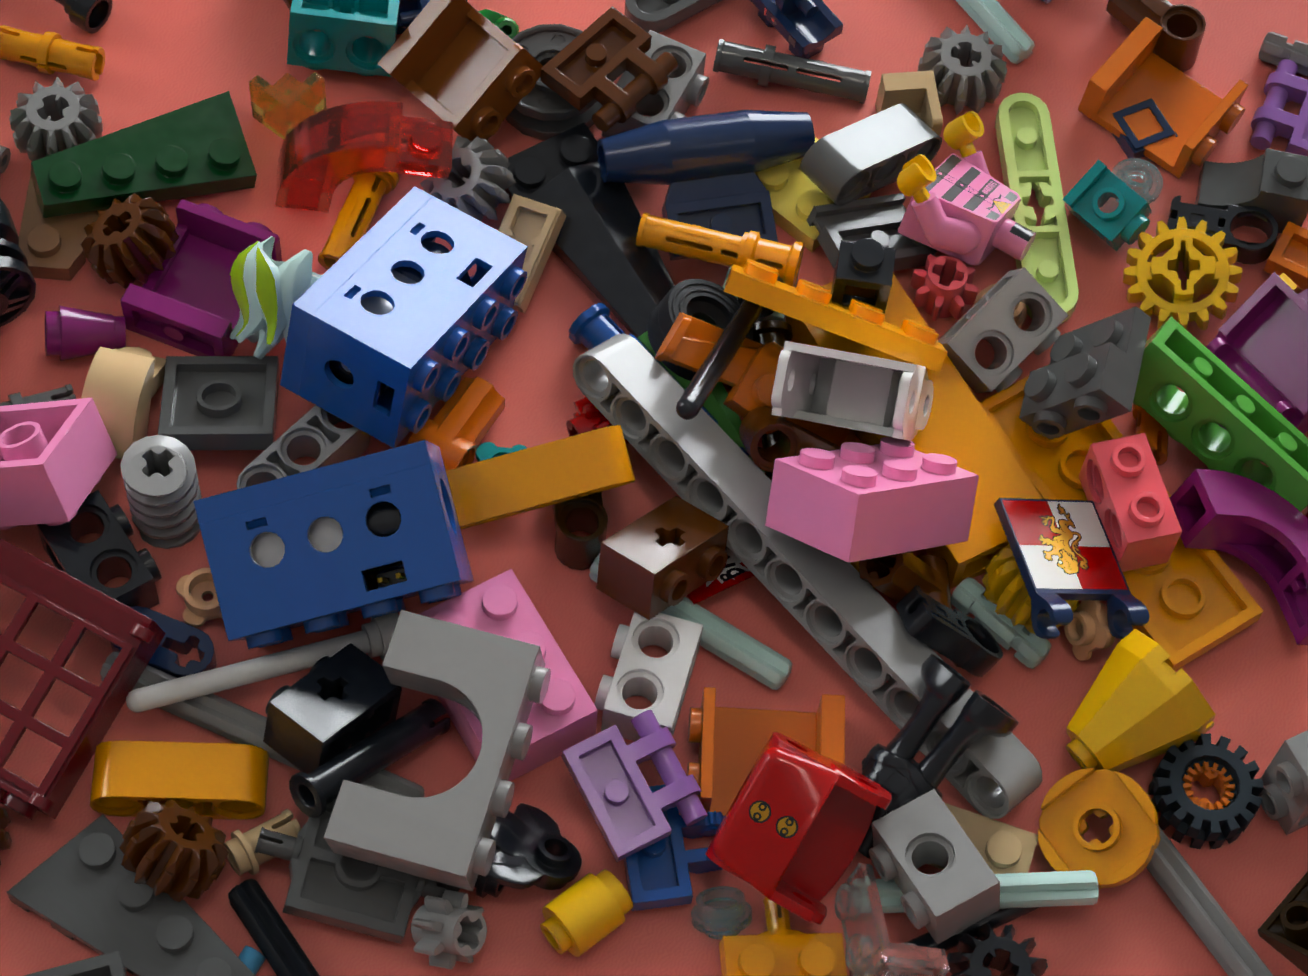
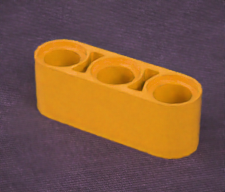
(213, 777)

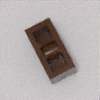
(662, 557)

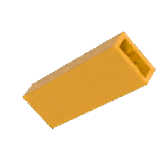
(954, 429)

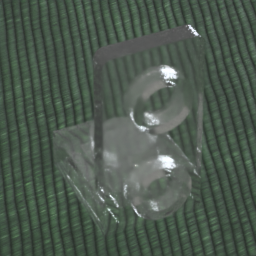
(867, 935)

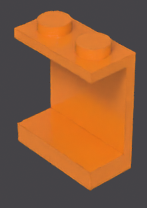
(1190, 109)
(735, 737)

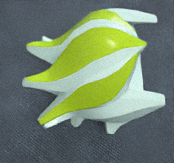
(266, 293)

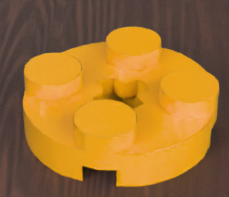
(1103, 793)

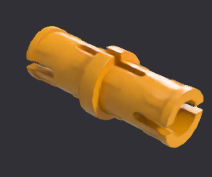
(51, 53)

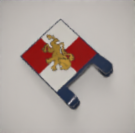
(1067, 557)

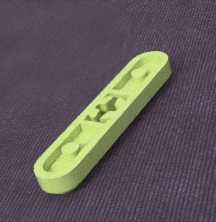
(1031, 163)

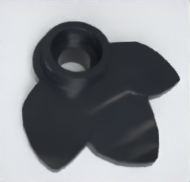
(532, 851)

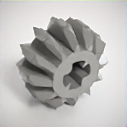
(964, 68)
(54, 119)
(475, 180)

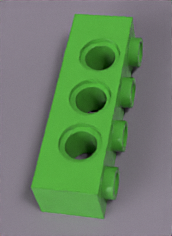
(1220, 396)

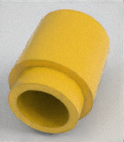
(585, 913)

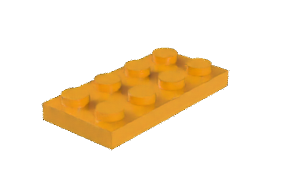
(857, 322)

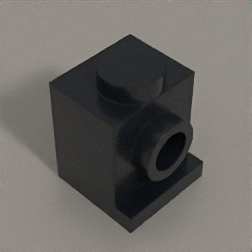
(865, 266)

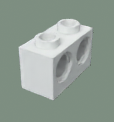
(657, 679)

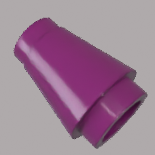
(82, 332)

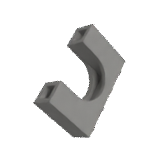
(448, 832)

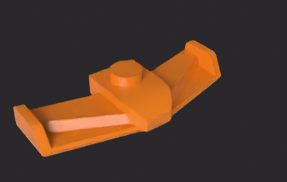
(749, 372)

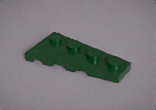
(162, 158)

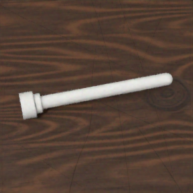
(372, 640)

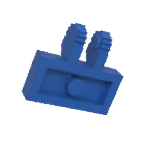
(660, 872)

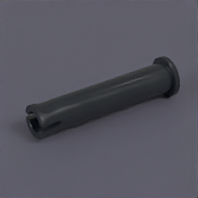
(368, 757)

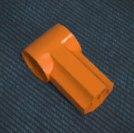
(463, 422)

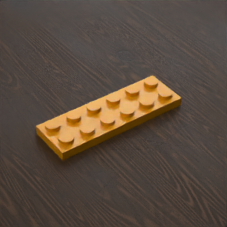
(1190, 598)

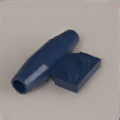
(710, 165)

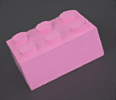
(871, 499)
(567, 710)

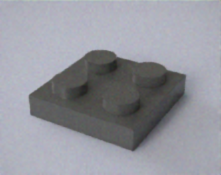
(220, 401)

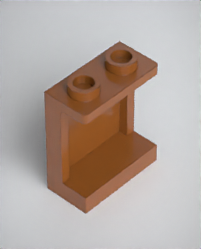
(462, 67)

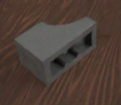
(1271, 182)

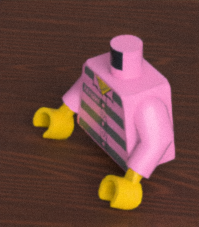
(959, 203)

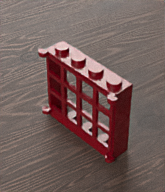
(89, 611)

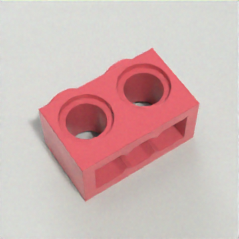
(1131, 501)

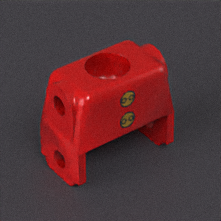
(796, 825)

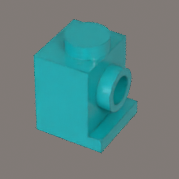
(1093, 192)

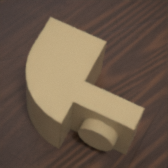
(122, 390)

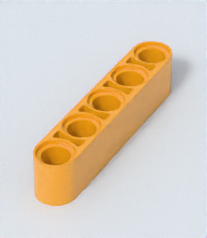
(540, 476)

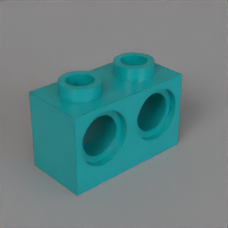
(342, 35)

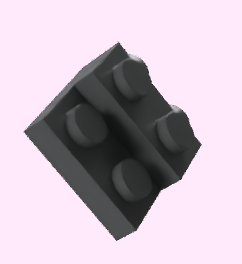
(1088, 376)

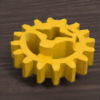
(1202, 274)

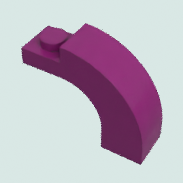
(1254, 525)

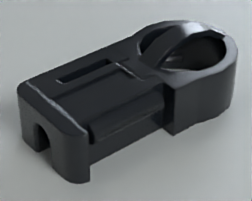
(1227, 221)
(949, 632)

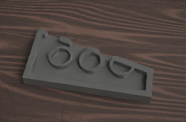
(97, 902)

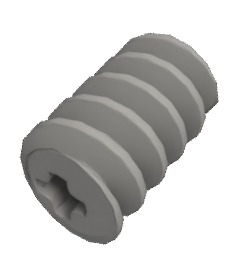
(161, 490)

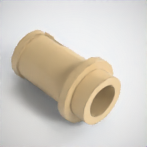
(243, 845)

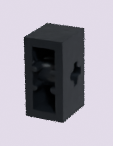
(330, 709)

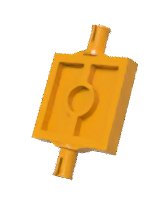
(782, 950)

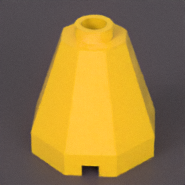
(1136, 709)

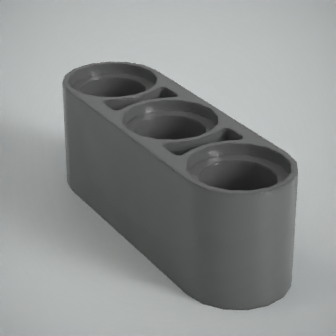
(868, 153)

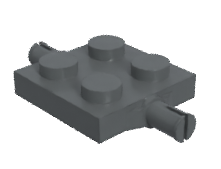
(342, 888)

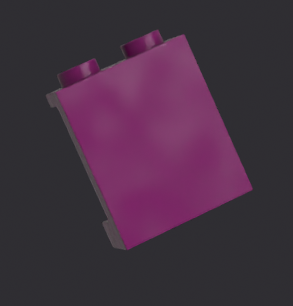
(193, 297)

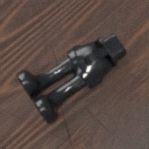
(894, 765)

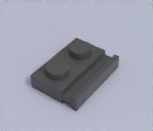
(868, 218)

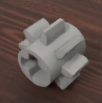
(448, 929)

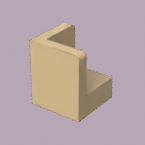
(916, 91)

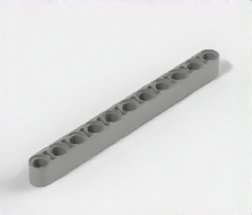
(815, 587)

